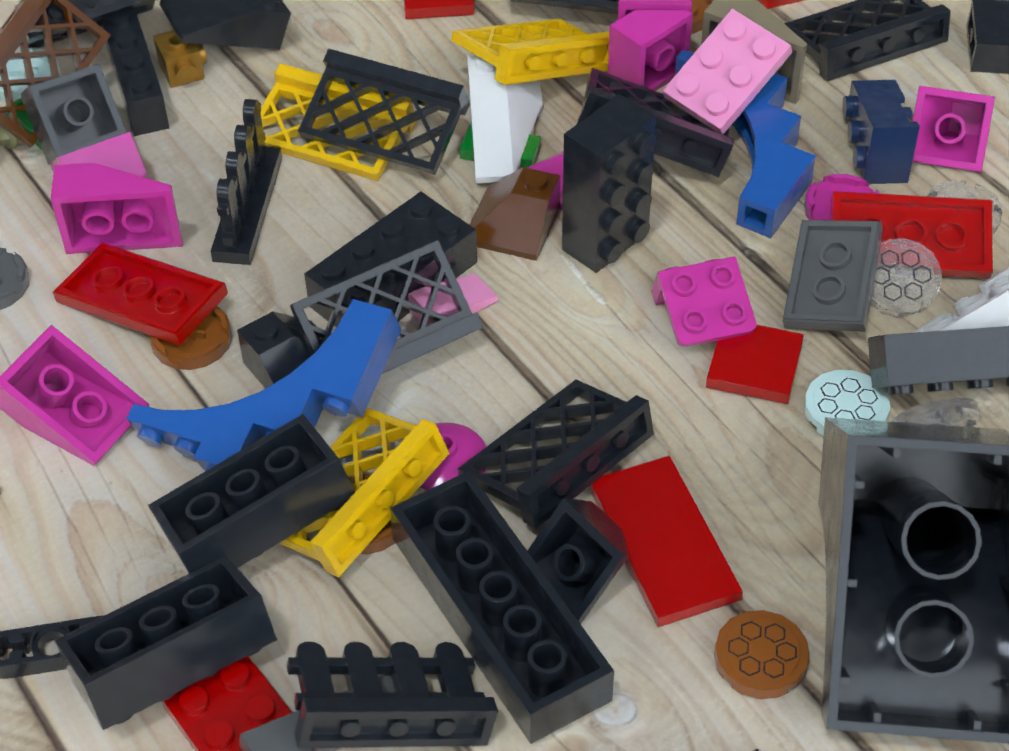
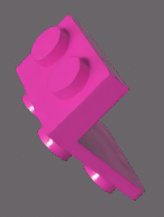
(705, 301)

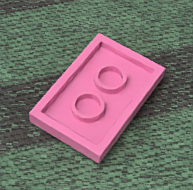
(727, 71)

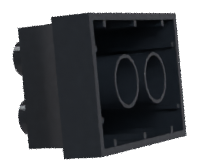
(916, 579)

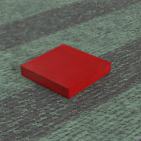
(757, 364)

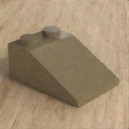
(755, 11)

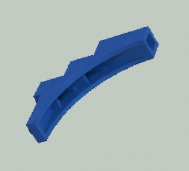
(778, 168)
(333, 379)

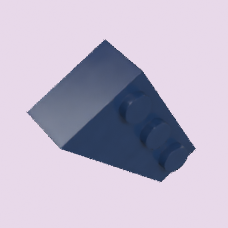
(880, 131)

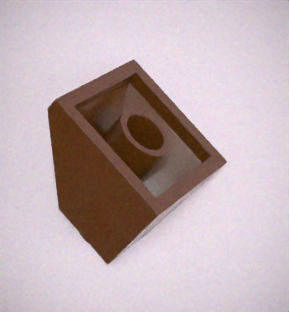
(518, 213)

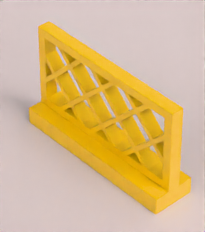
(536, 49)
(300, 86)
(396, 479)

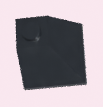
(273, 347)
(579, 553)

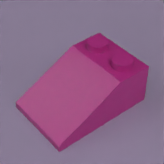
(112, 208)
(67, 397)

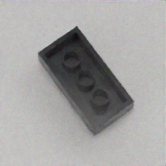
(607, 182)
(396, 234)
(254, 497)
(166, 641)

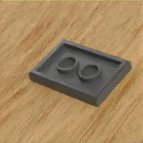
(833, 275)

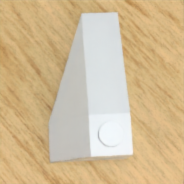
(499, 120)
(979, 310)

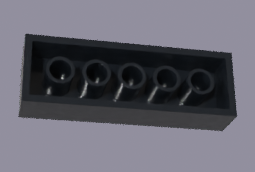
(502, 607)

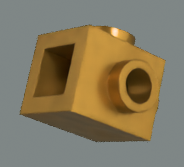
(178, 60)

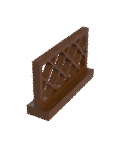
(14, 34)

